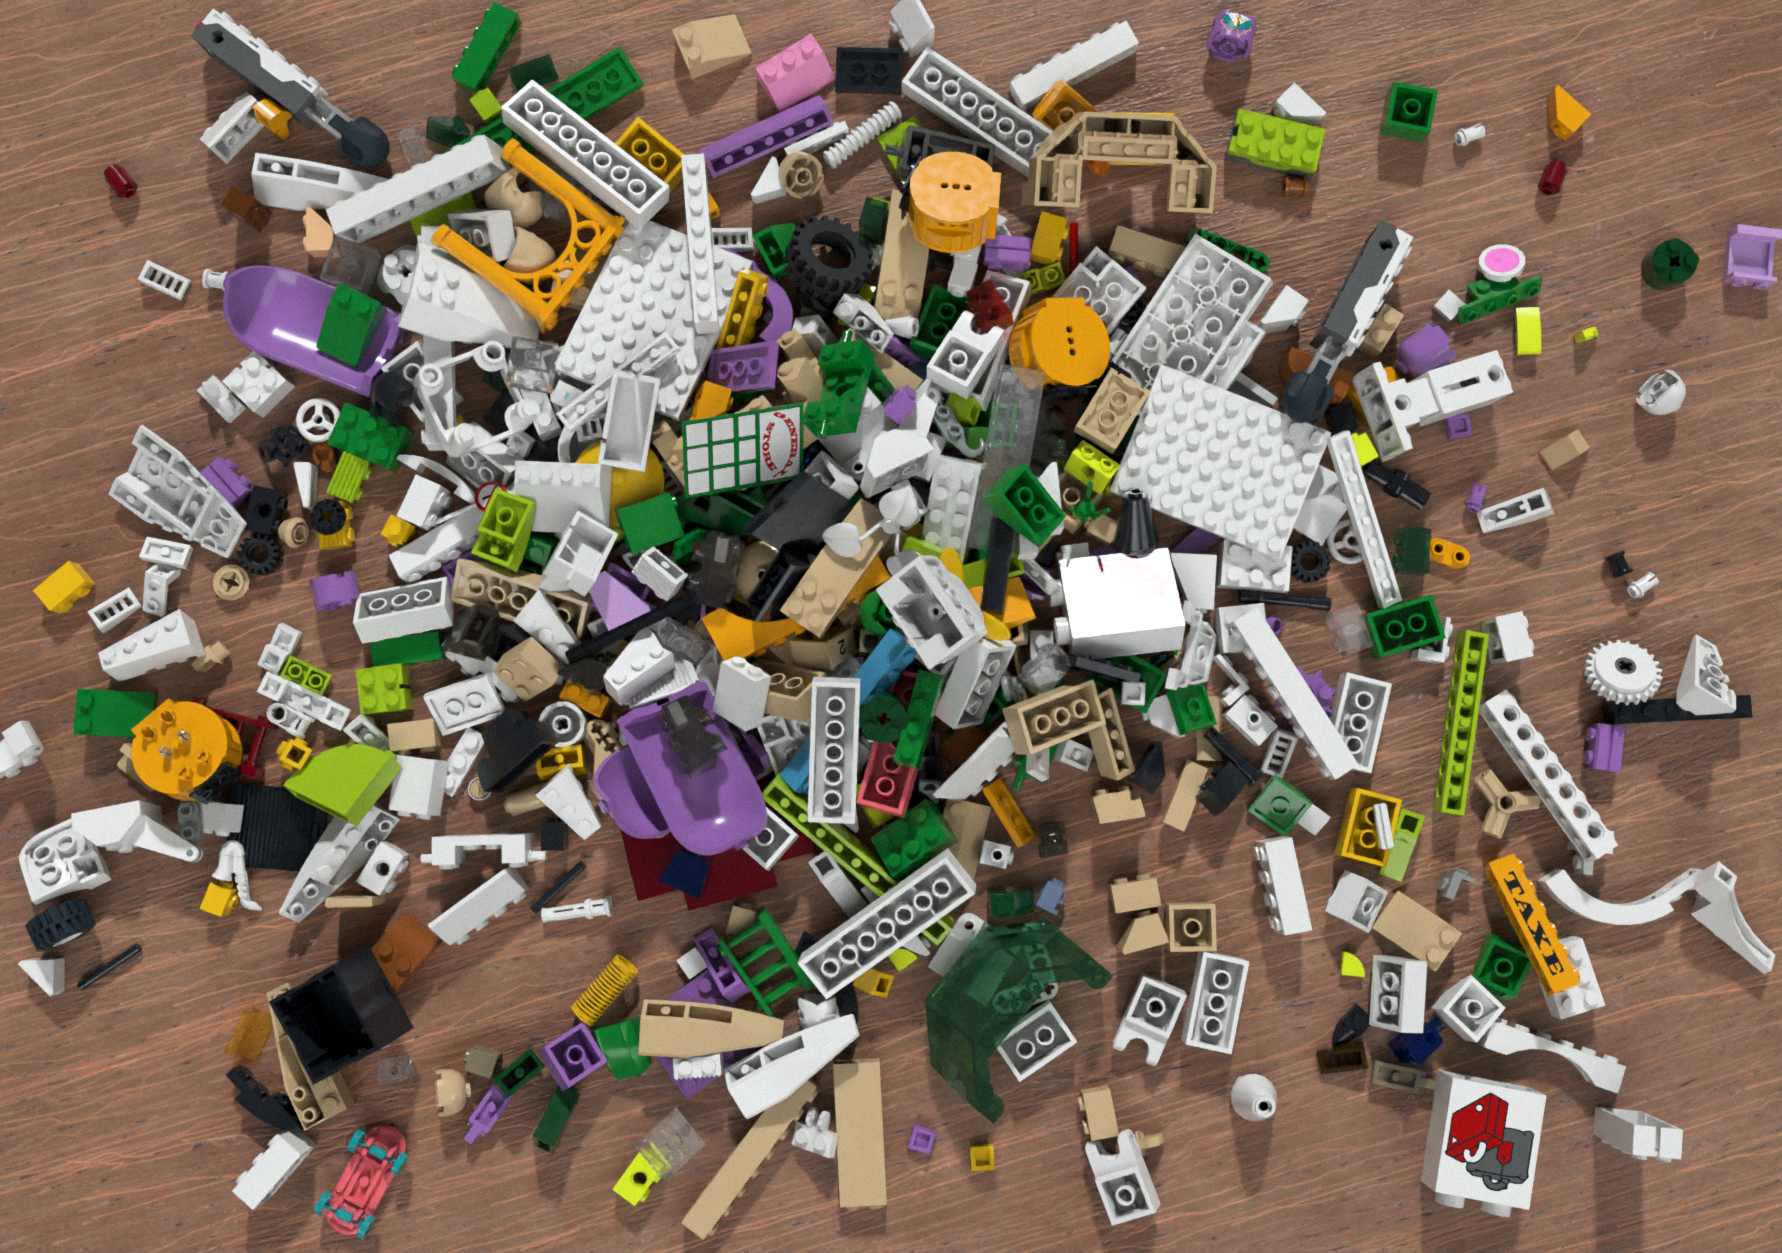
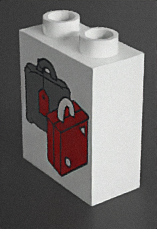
(1118, 605)
(1483, 1142)

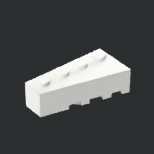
(155, 646)

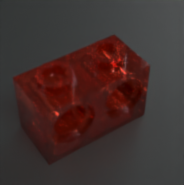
(992, 307)

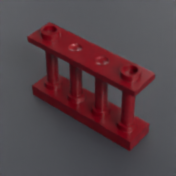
(250, 765)

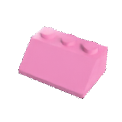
(795, 73)

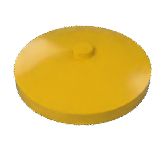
(626, 484)

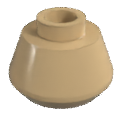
(293, 532)

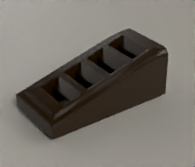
(1352, 1066)

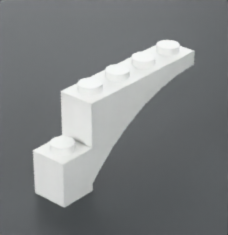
(1721, 914)

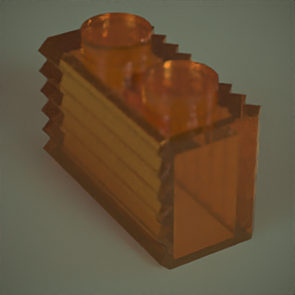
(961, 744)

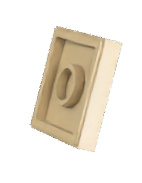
(351, 901)

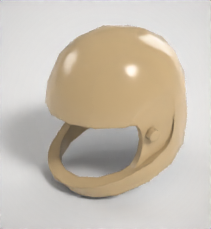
(505, 195)
(529, 254)

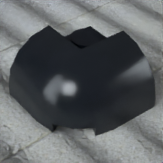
(390, 396)

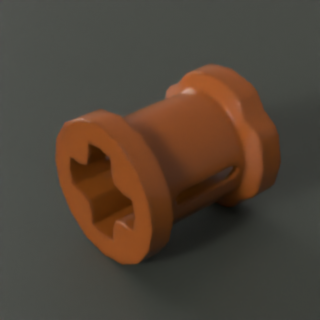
(1294, 186)

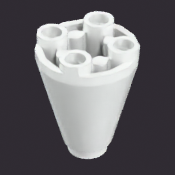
(1253, 1097)

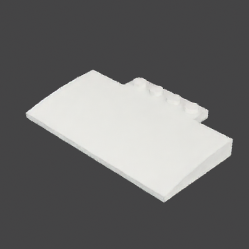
(1198, 319)

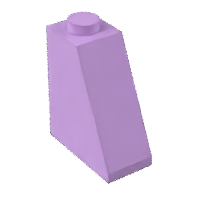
(616, 601)

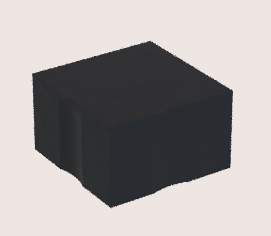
(341, 1015)

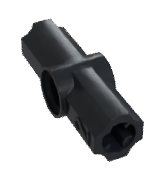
(1396, 483)

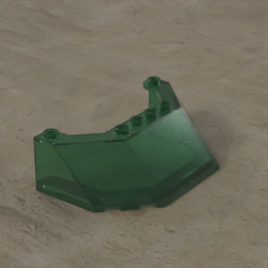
(988, 996)

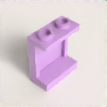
(1750, 256)

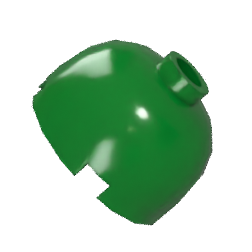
(876, 615)

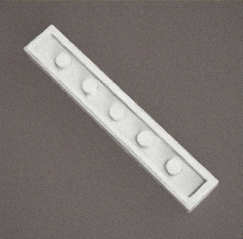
(596, 397)

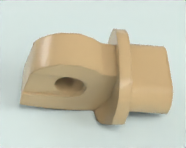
(213, 655)
(1148, 1141)

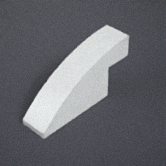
(1050, 482)

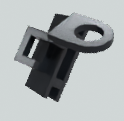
(275, 444)

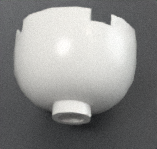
(1662, 393)

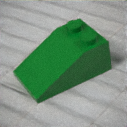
(349, 325)
(1024, 504)
(1148, 673)
(111, 711)

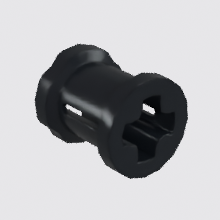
(1618, 564)

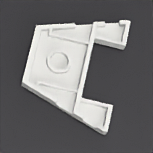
(1198, 653)

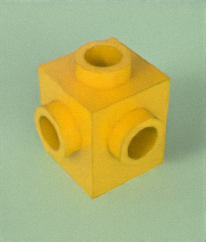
(303, 753)

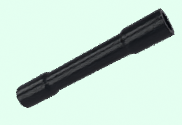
(1310, 602)

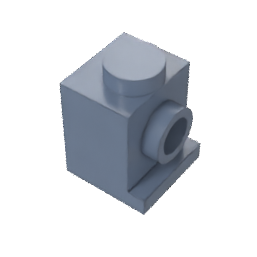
(1051, 895)

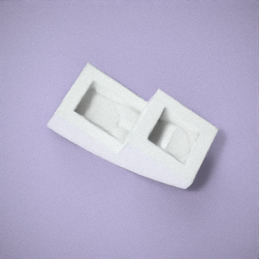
(280, 648)

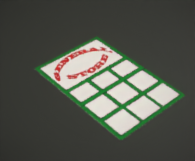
(742, 449)

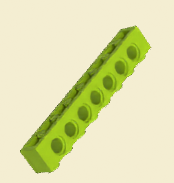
(1461, 723)

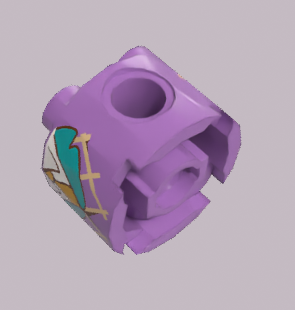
(1231, 36)

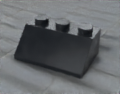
(777, 584)

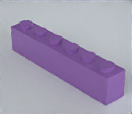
(766, 136)

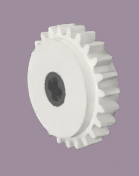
(1622, 672)

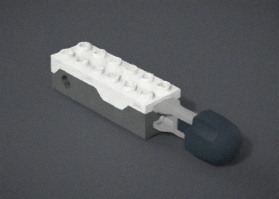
(288, 86)
(1346, 320)

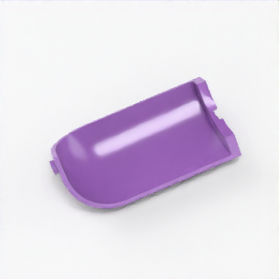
(282, 318)
(630, 800)
(703, 812)

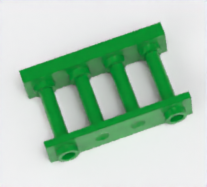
(776, 940)

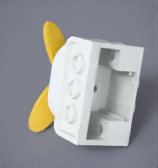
(937, 608)

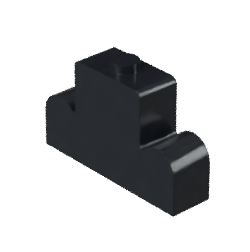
(512, 747)

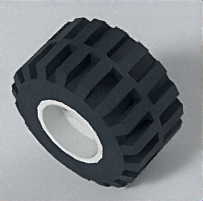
(60, 925)

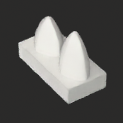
(221, 398)

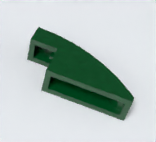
(723, 511)

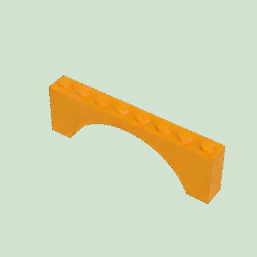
(748, 638)

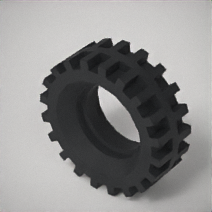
(819, 277)

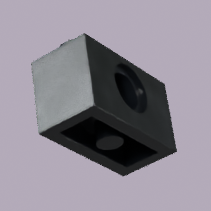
(260, 500)

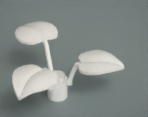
(898, 510)

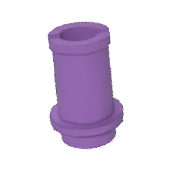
(1476, 498)

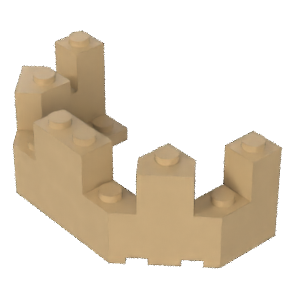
(1120, 137)
(799, 377)

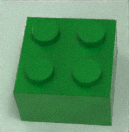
(1408, 111)

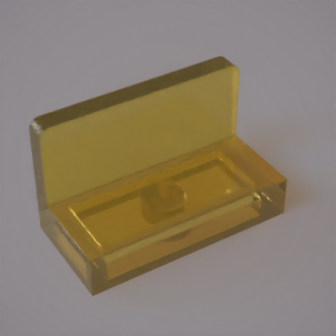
(250, 1034)

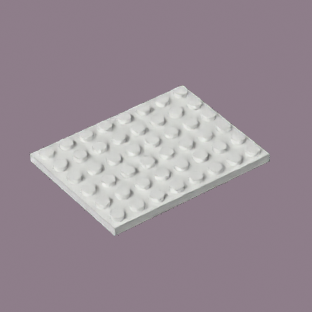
(636, 300)
(1221, 461)

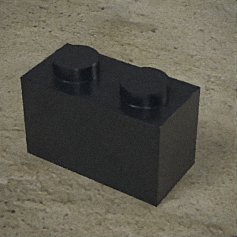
(1221, 788)

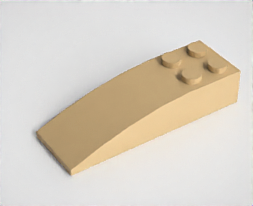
(901, 267)
(834, 577)
(511, 591)

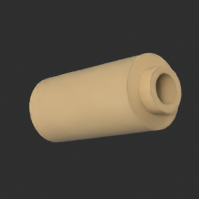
(523, 800)

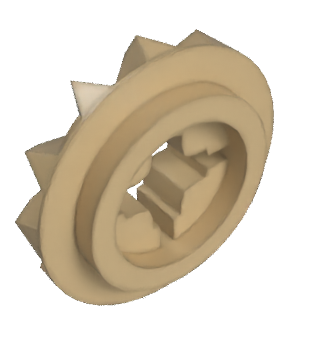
(222, 587)

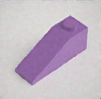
(721, 968)

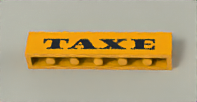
(1532, 926)

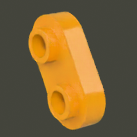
(1448, 553)

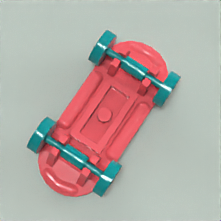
(374, 1163)

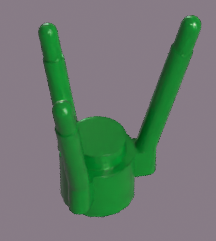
(1086, 509)

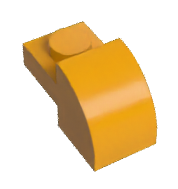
(273, 117)

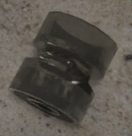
(1048, 831)

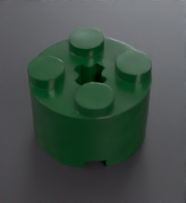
(1669, 264)
(875, 706)

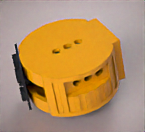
(951, 201)

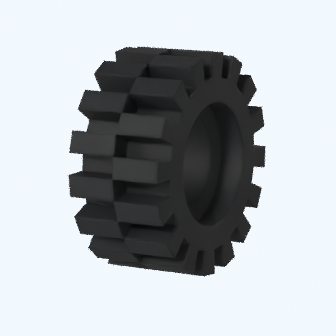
(272, 561)
(1322, 562)

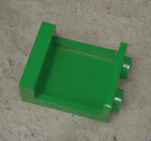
(650, 523)

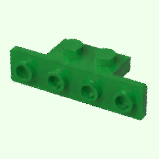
(1494, 295)

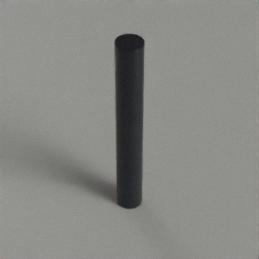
(559, 886)
(110, 966)

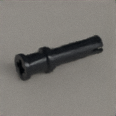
(1233, 755)

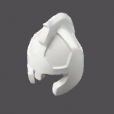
(816, 1010)

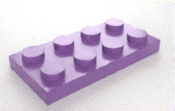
(745, 367)

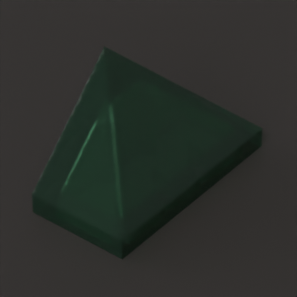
(447, 130)

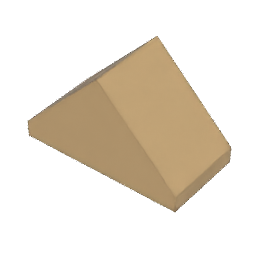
(1564, 450)

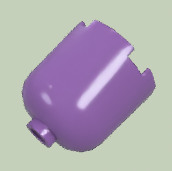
(1424, 351)

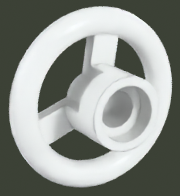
(326, 423)
(1333, 547)

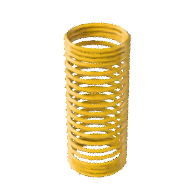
(587, 1014)

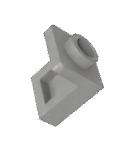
(1450, 883)

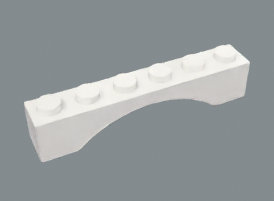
(1595, 1070)

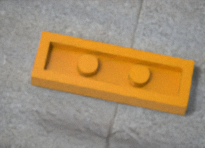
(1009, 813)

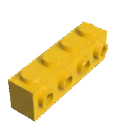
(743, 309)

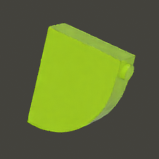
(345, 780)

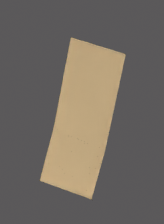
(1205, 749)

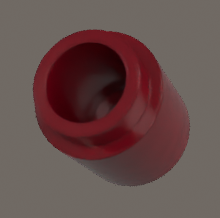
(1552, 177)
(120, 181)

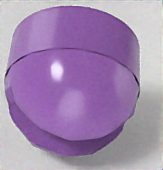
(1275, 624)

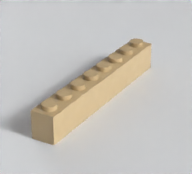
(746, 1160)

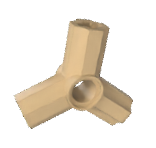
(1493, 790)

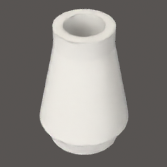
(904, 326)

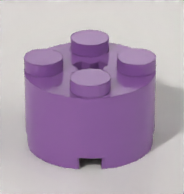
(335, 591)

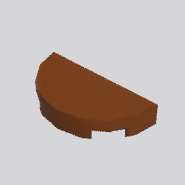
(325, 456)

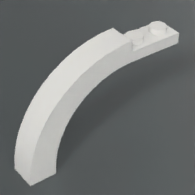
(1571, 897)

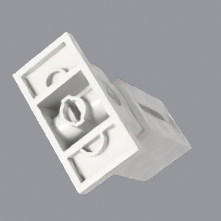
(1426, 399)

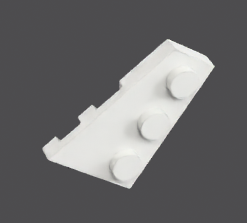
(546, 626)
(567, 800)

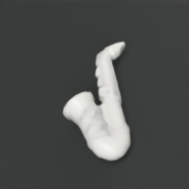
(233, 861)

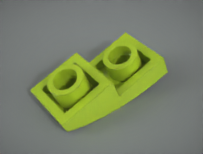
(306, 675)

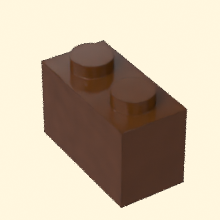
(246, 209)

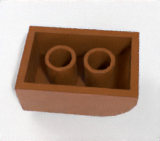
(1298, 360)
(404, 950)

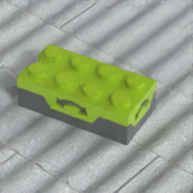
(1274, 144)

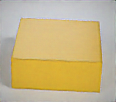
(982, 1157)

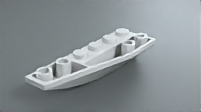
(303, 183)
(335, 859)
(786, 1064)

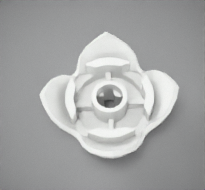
(391, 274)

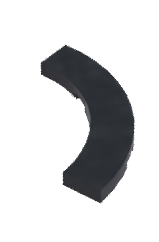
(845, 997)

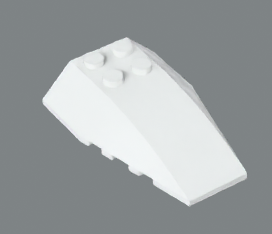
(459, 305)
(174, 494)

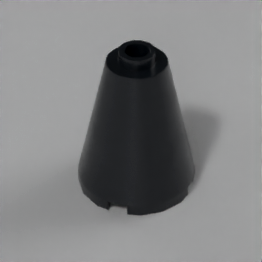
(1135, 524)

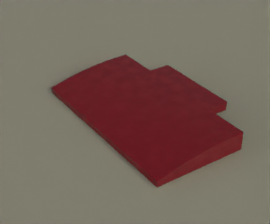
(730, 873)

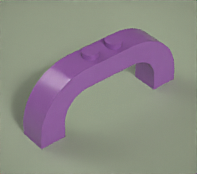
(779, 304)

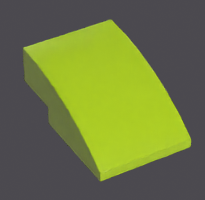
(505, 530)

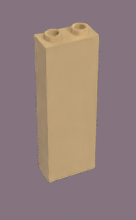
(860, 1133)

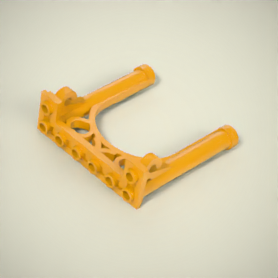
(507, 281)

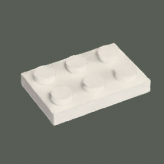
(464, 704)

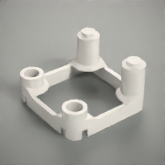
(461, 439)

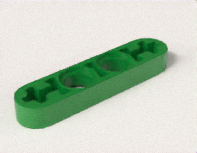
(1230, 247)

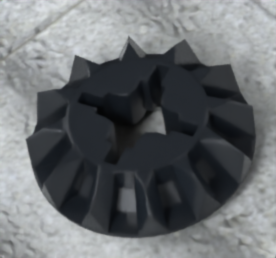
(337, 517)

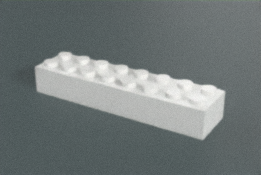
(974, 109)
(585, 154)
(418, 190)
(887, 923)

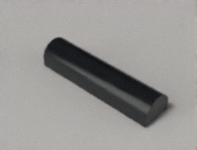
(997, 566)

